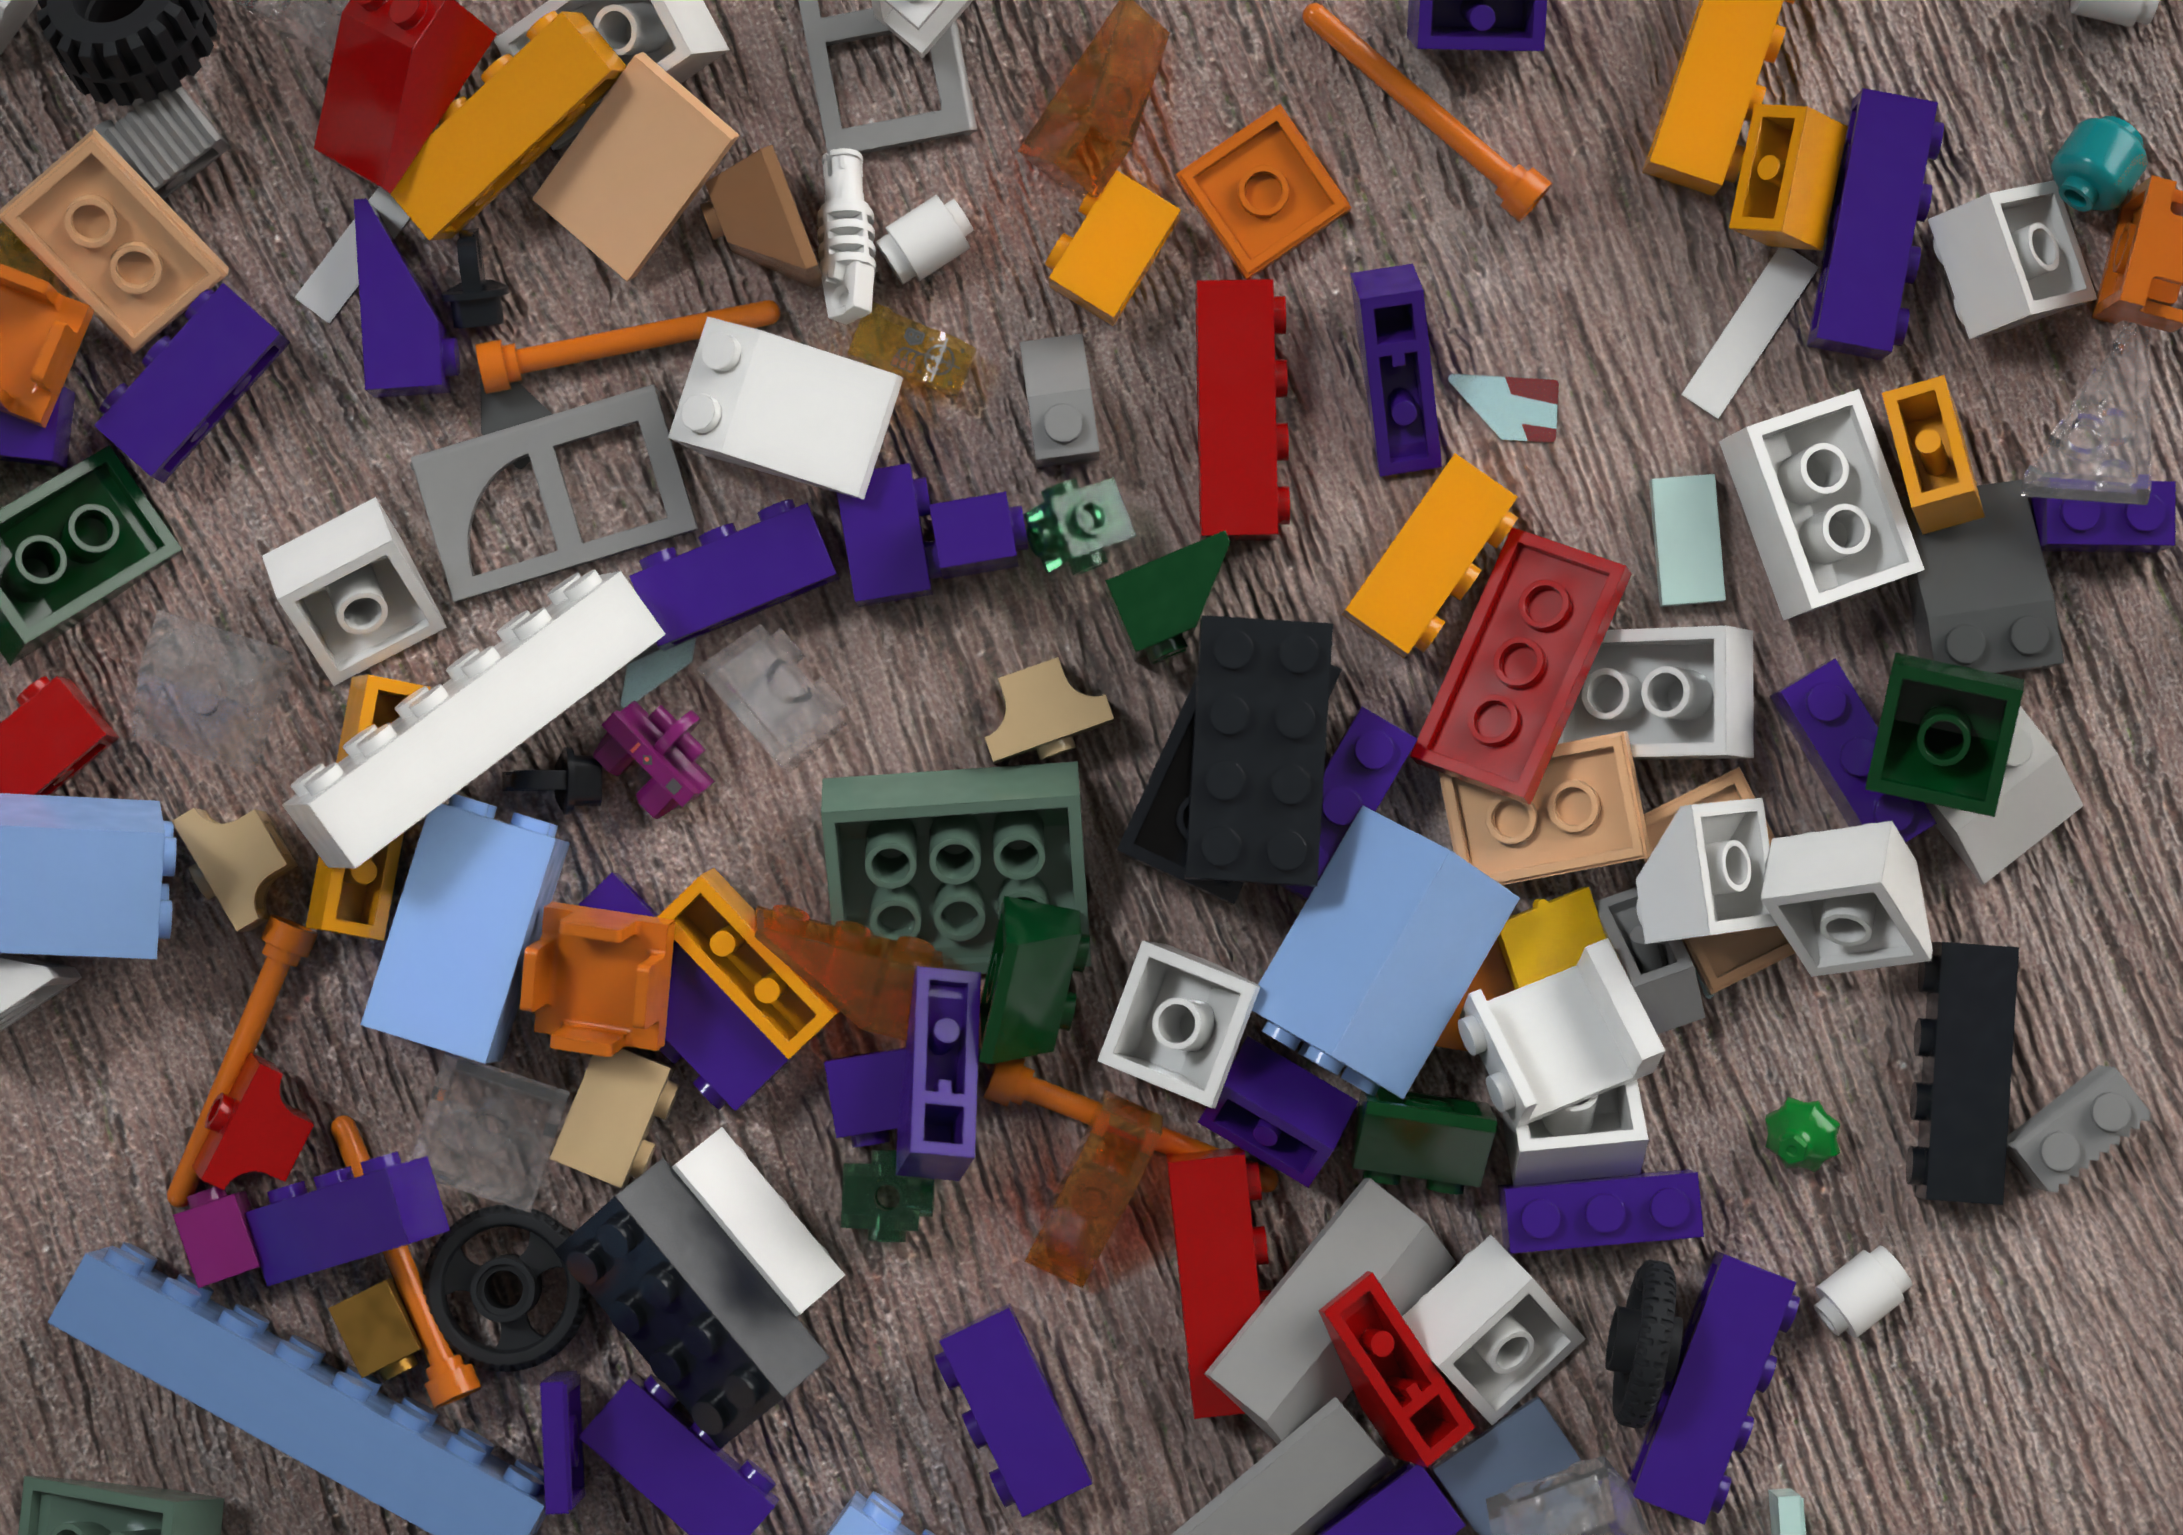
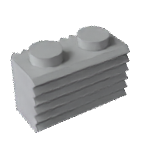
(165, 140)
(2076, 1128)

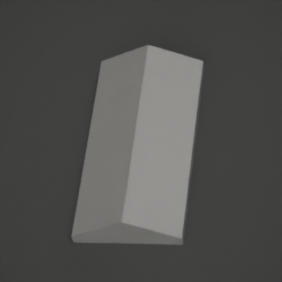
(1283, 1358)
(1299, 1481)

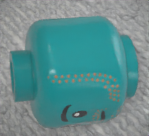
(2099, 164)

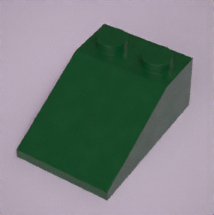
(74, 550)

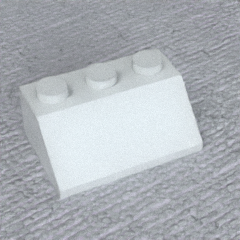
(1821, 504)
(758, 1221)

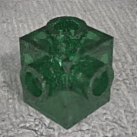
(1078, 525)
(865, 1211)

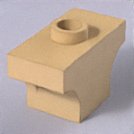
(1044, 713)
(235, 862)

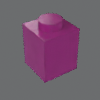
(217, 1235)

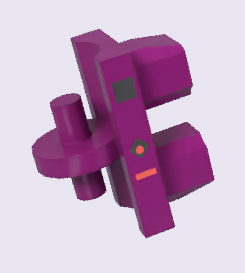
(662, 749)

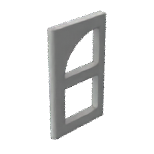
(950, 72)
(459, 474)

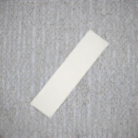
(338, 272)
(1749, 331)

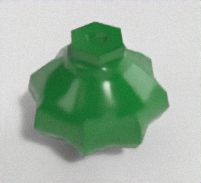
(1802, 1134)

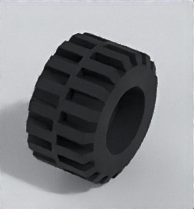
(128, 45)

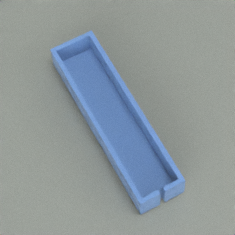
(296, 1399)

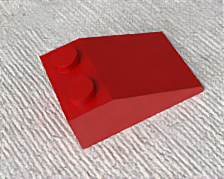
(394, 80)

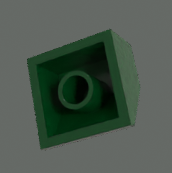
(1165, 598)
(1945, 734)
(1029, 980)
(1423, 1139)

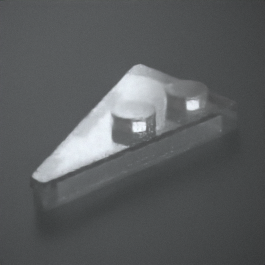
(2106, 438)

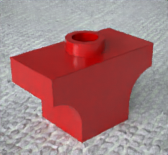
(252, 1128)

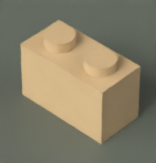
(614, 1116)

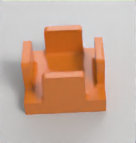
(2145, 259)
(36, 344)
(599, 979)

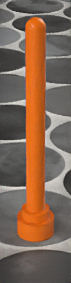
(1516, 186)
(506, 364)
(284, 947)
(1016, 1083)
(447, 1374)

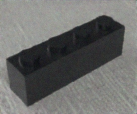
(1964, 1073)

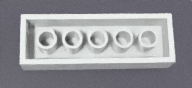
(471, 720)

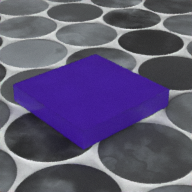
(561, 1445)

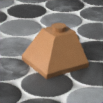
(760, 217)

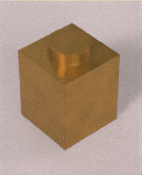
(377, 1330)

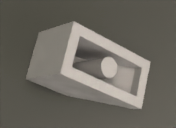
(1059, 400)
(1658, 971)

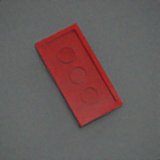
(1521, 665)

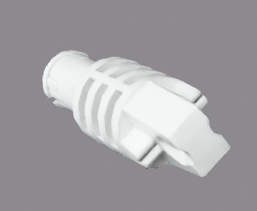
(846, 238)

